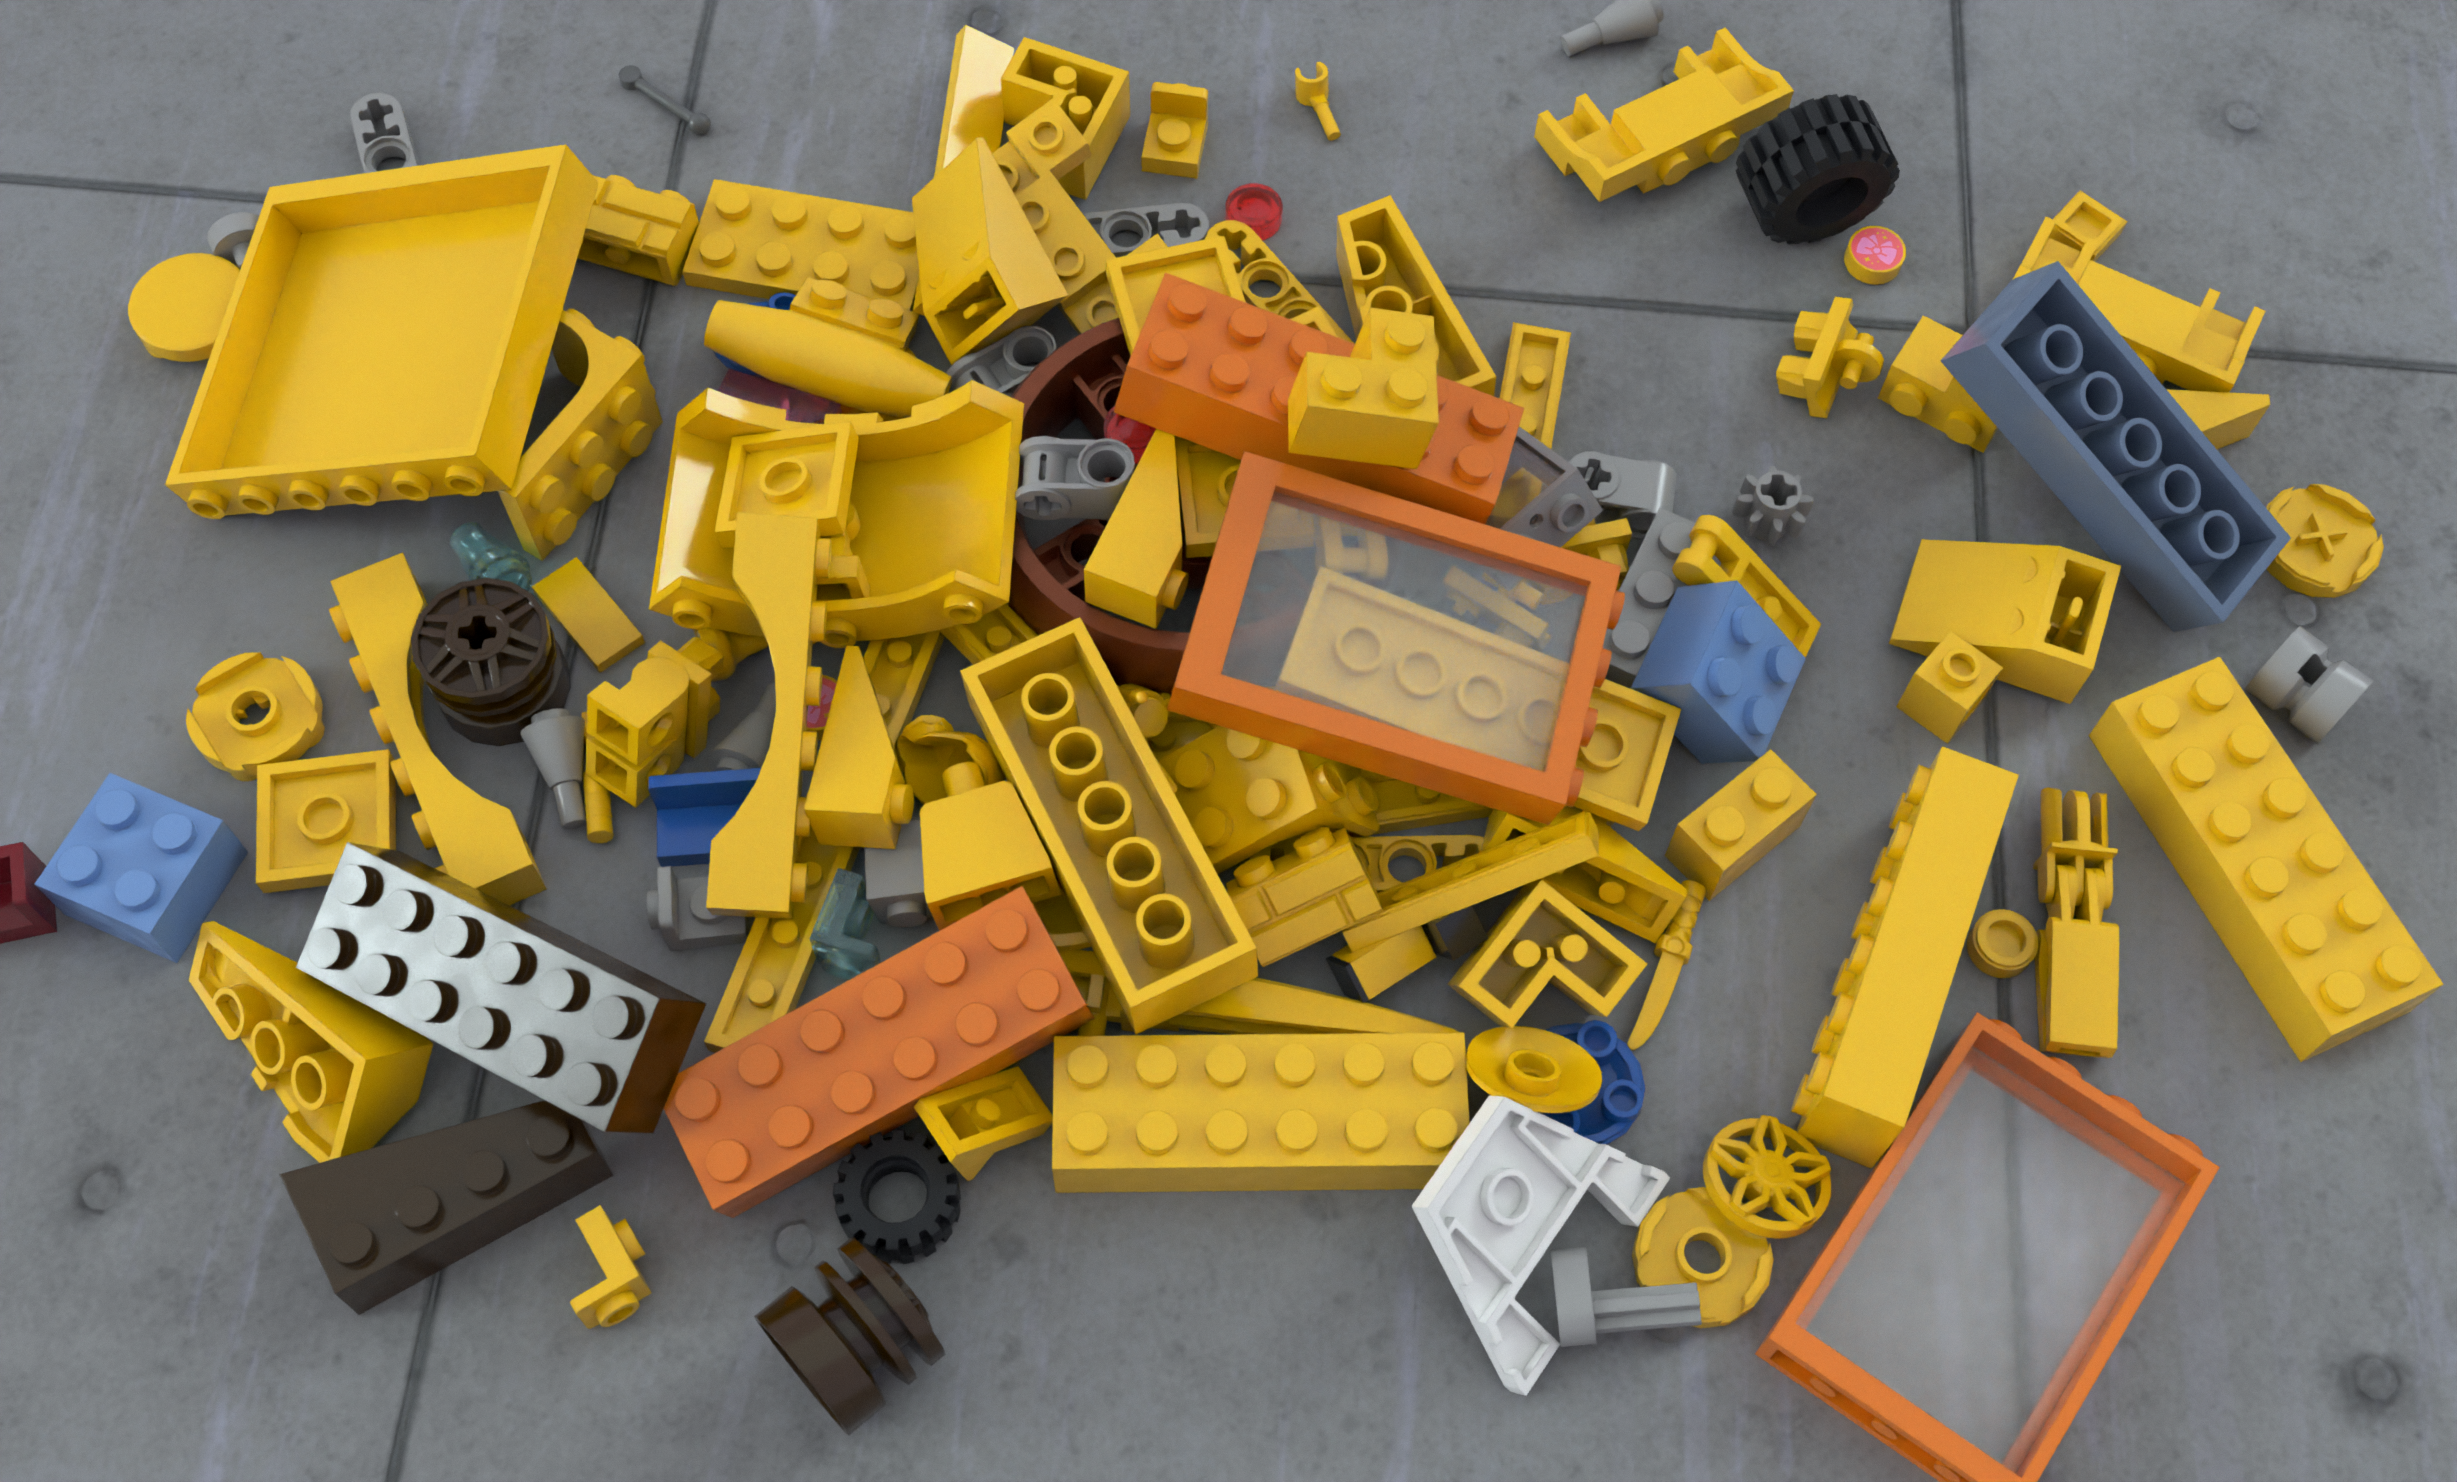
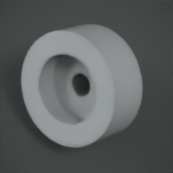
(231, 236)

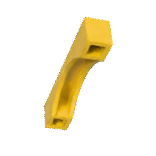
(473, 835)
(756, 851)

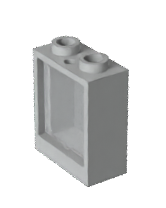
(1542, 495)

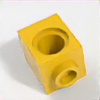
(1949, 687)

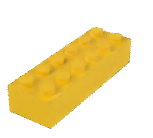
(1110, 826)
(2263, 859)
(1903, 957)
(1255, 1111)

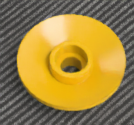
(1534, 1068)

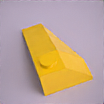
(325, 1054)

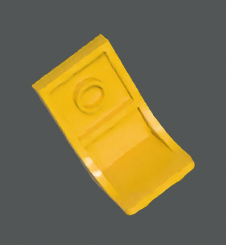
(588, 439)
(1257, 792)

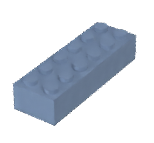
(2116, 448)

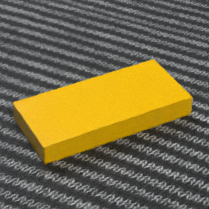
(588, 614)

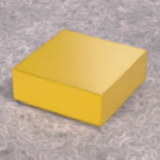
(2087, 218)

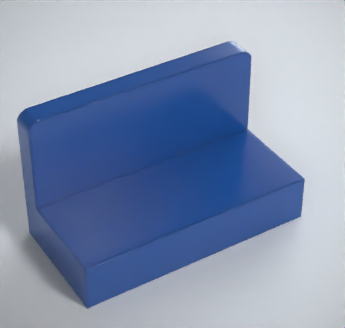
(694, 811)

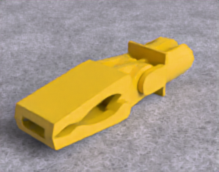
(2080, 955)

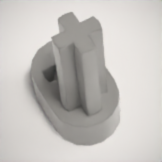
(1589, 1312)

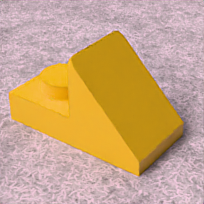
(984, 1118)

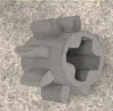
(1772, 505)

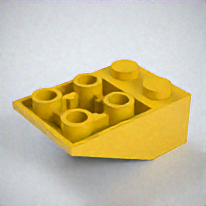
(978, 256)
(2018, 604)

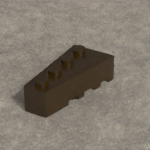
(439, 1196)

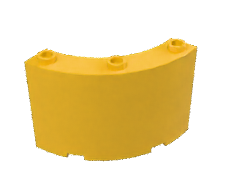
(928, 503)

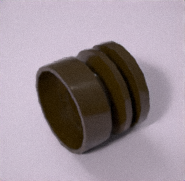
(489, 659)
(851, 1334)

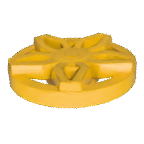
(1767, 1177)

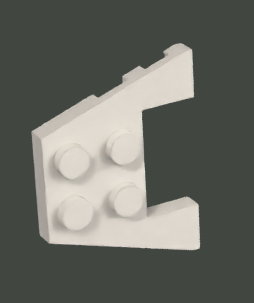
(1500, 1208)

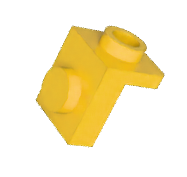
(615, 1250)

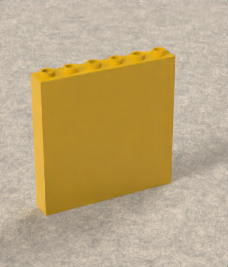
(386, 336)

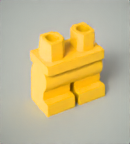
(652, 718)

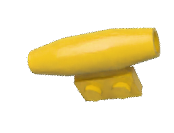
(831, 348)

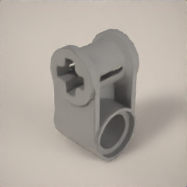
(1003, 362)
(1072, 477)
(1628, 488)

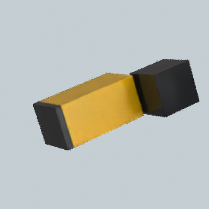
(1384, 963)

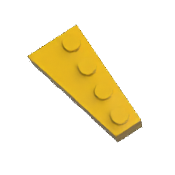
(1389, 271)

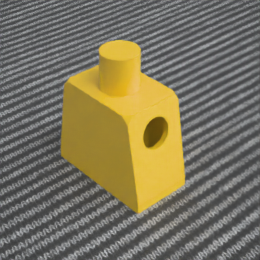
(979, 847)

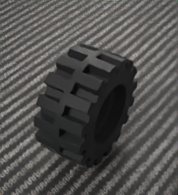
(882, 1158)

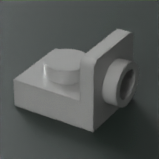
(682, 914)

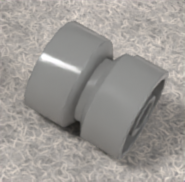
(2312, 708)

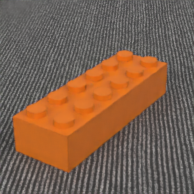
(1225, 380)
(872, 1049)

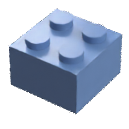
(1723, 669)
(142, 867)

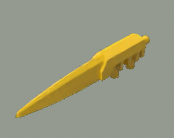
(1251, 1008)

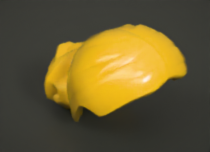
(932, 746)

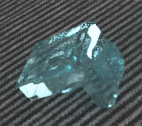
(840, 921)

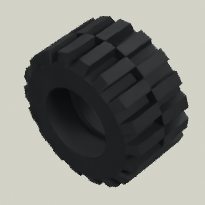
(1817, 169)

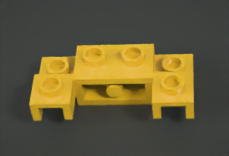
(1671, 128)
(1032, 161)
(2171, 336)

